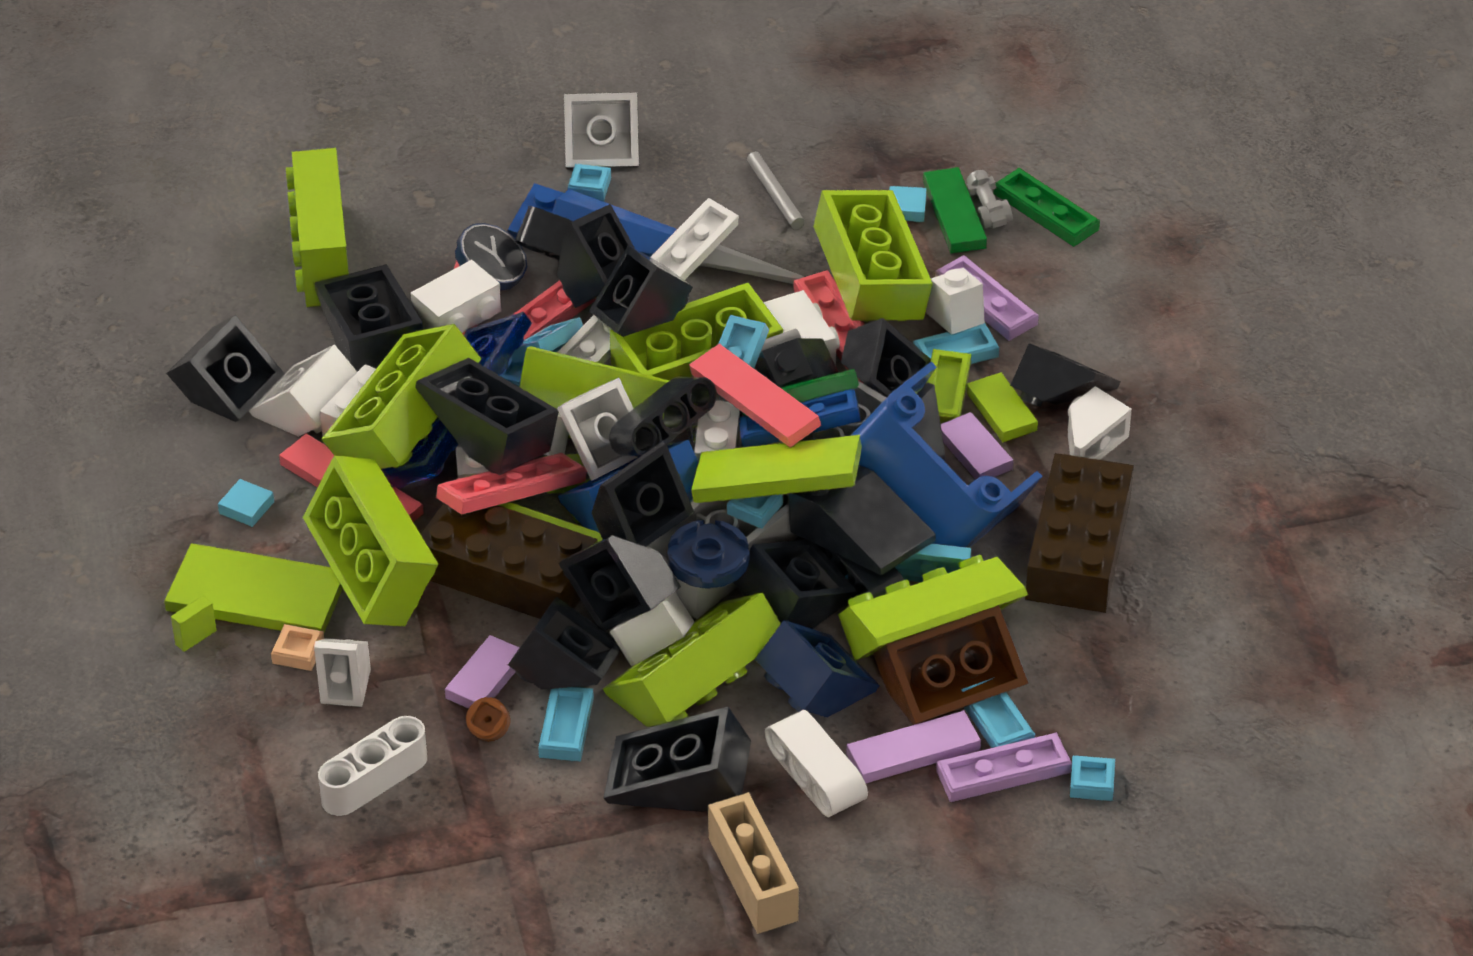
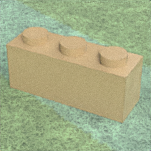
(753, 863)

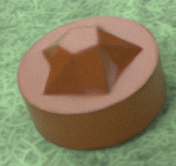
(488, 719)

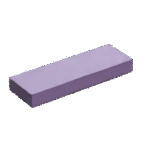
(1001, 308)
(914, 746)
(1003, 767)

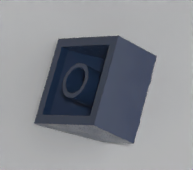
(814, 670)

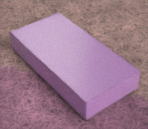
(975, 447)
(483, 673)

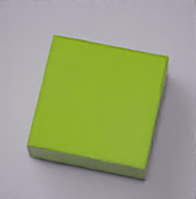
(193, 623)

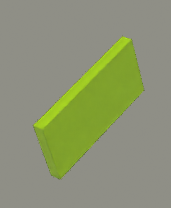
(562, 377)
(777, 469)
(256, 588)

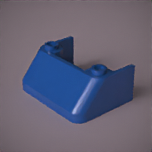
(923, 480)

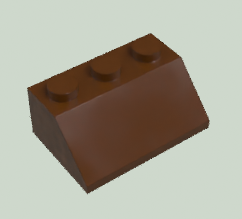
(933, 666)

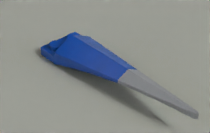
(643, 232)

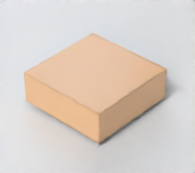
(296, 647)

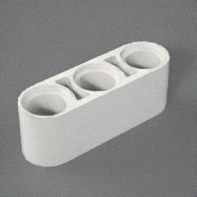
(816, 763)
(372, 765)

